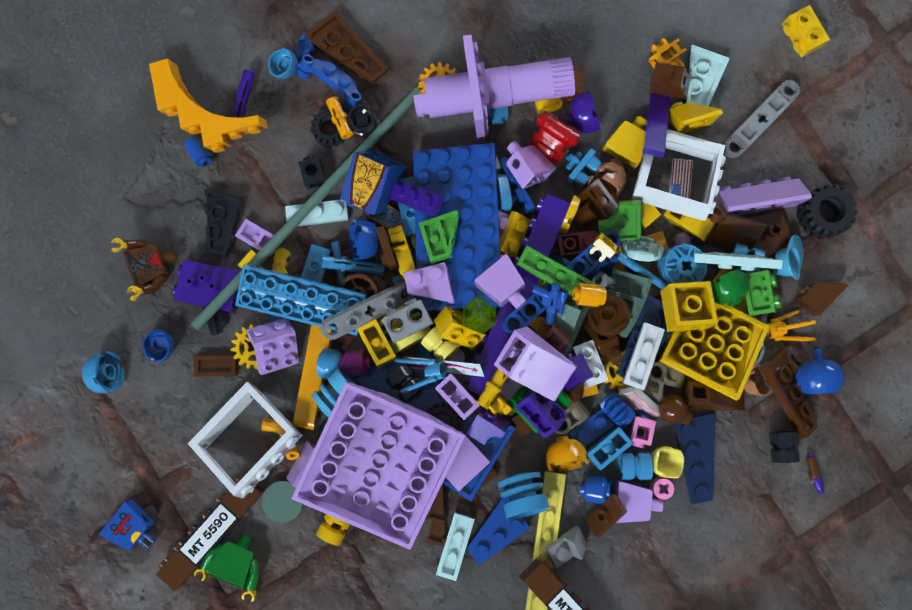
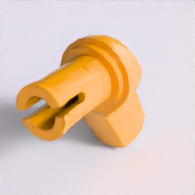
(272, 426)

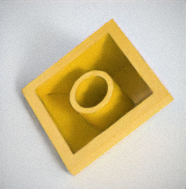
(691, 116)

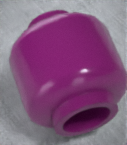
(356, 363)

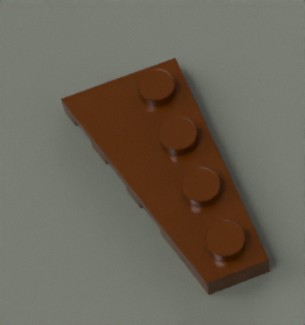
(781, 378)

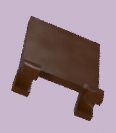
(732, 230)

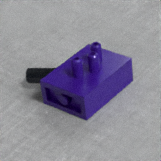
(201, 284)

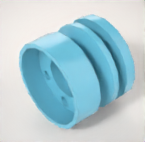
(327, 401)

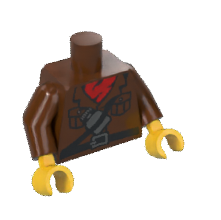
(146, 265)

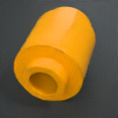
(589, 295)

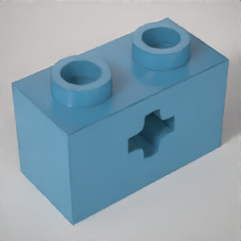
(608, 447)

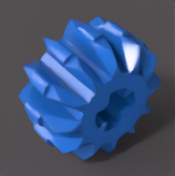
(617, 409)

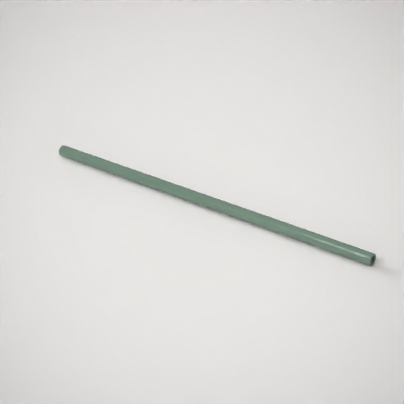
(304, 211)

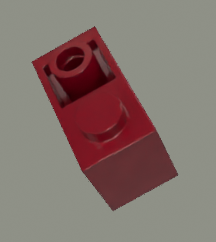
(572, 244)

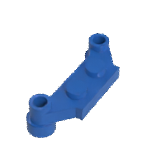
(331, 76)

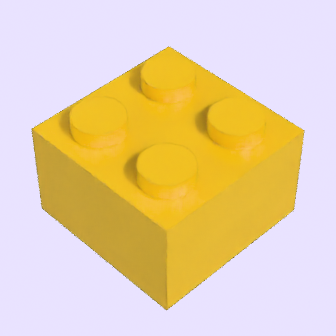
(688, 306)

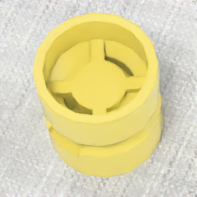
(442, 348)

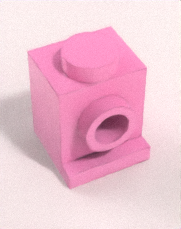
(648, 428)

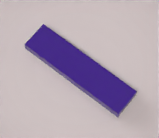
(656, 125)

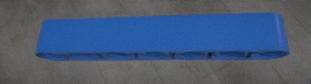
(535, 301)

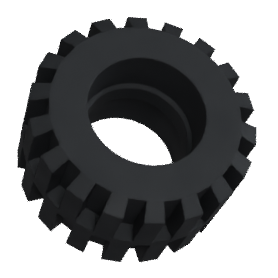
(842, 208)

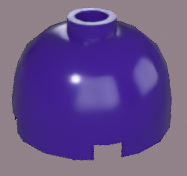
(583, 114)

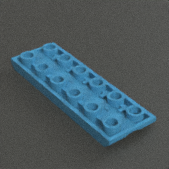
(293, 296)

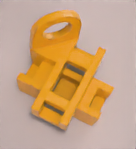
(669, 57)

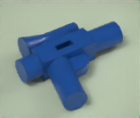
(552, 300)

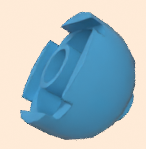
(103, 373)

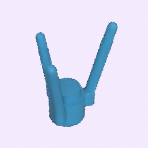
(432, 372)

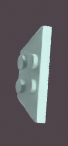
(746, 262)

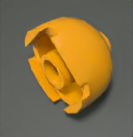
(566, 454)

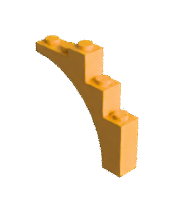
(174, 100)

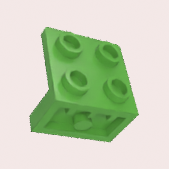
(761, 294)

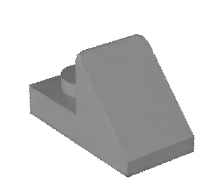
(566, 546)

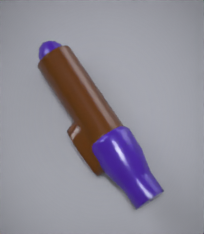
(814, 474)

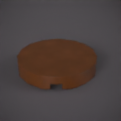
(609, 318)

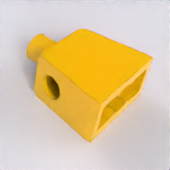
(627, 142)

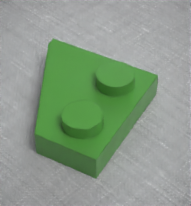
(440, 236)

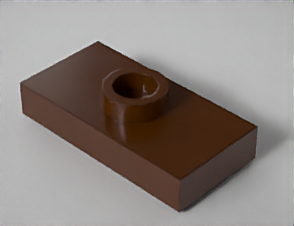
(606, 515)

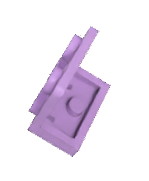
(274, 345)

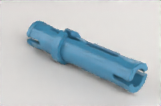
(343, 264)

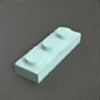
(323, 213)
(455, 546)

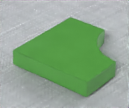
(624, 221)

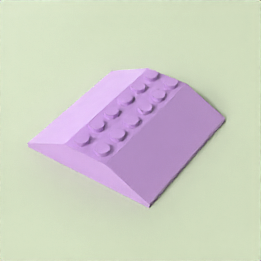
(378, 464)

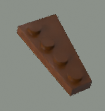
(343, 44)

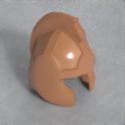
(613, 174)

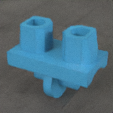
(589, 161)

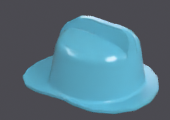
(792, 258)

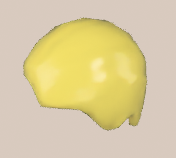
(668, 462)

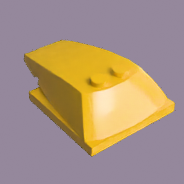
(707, 359)

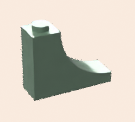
(571, 320)

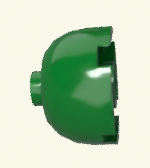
(730, 288)

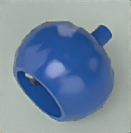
(820, 375)

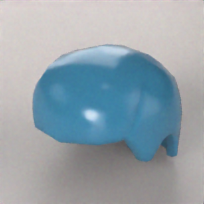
(283, 64)
(328, 362)

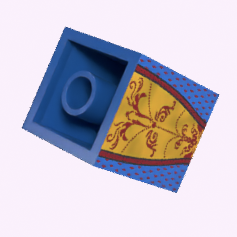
(371, 181)

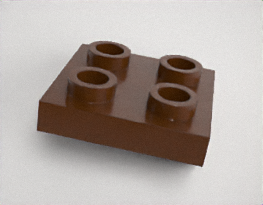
(596, 204)

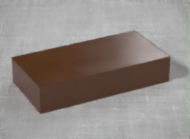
(215, 366)

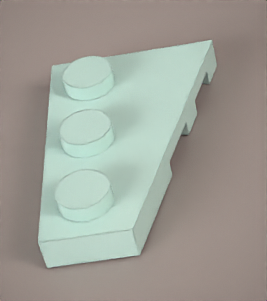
(705, 74)

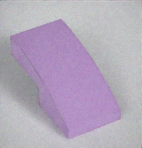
(253, 235)

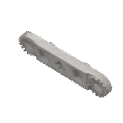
(771, 109)
(355, 315)

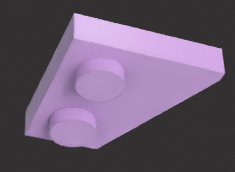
(430, 282)

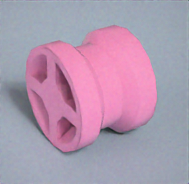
(658, 484)

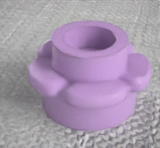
(682, 238)

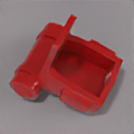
(553, 137)

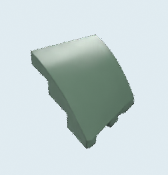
(633, 291)

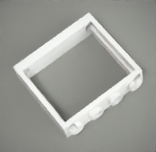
(694, 147)
(223, 419)

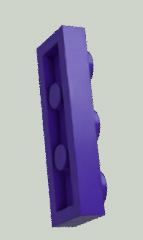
(416, 198)

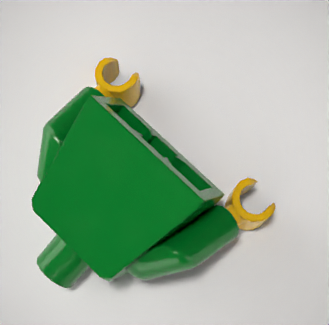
(233, 565)

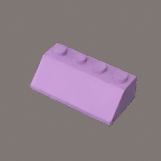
(762, 197)

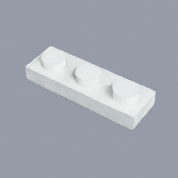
(643, 356)

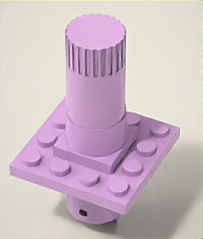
(493, 88)

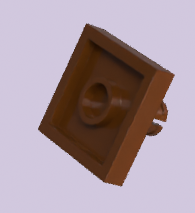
(775, 235)

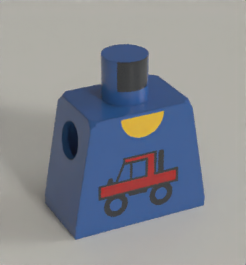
(129, 527)

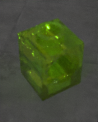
(479, 316)

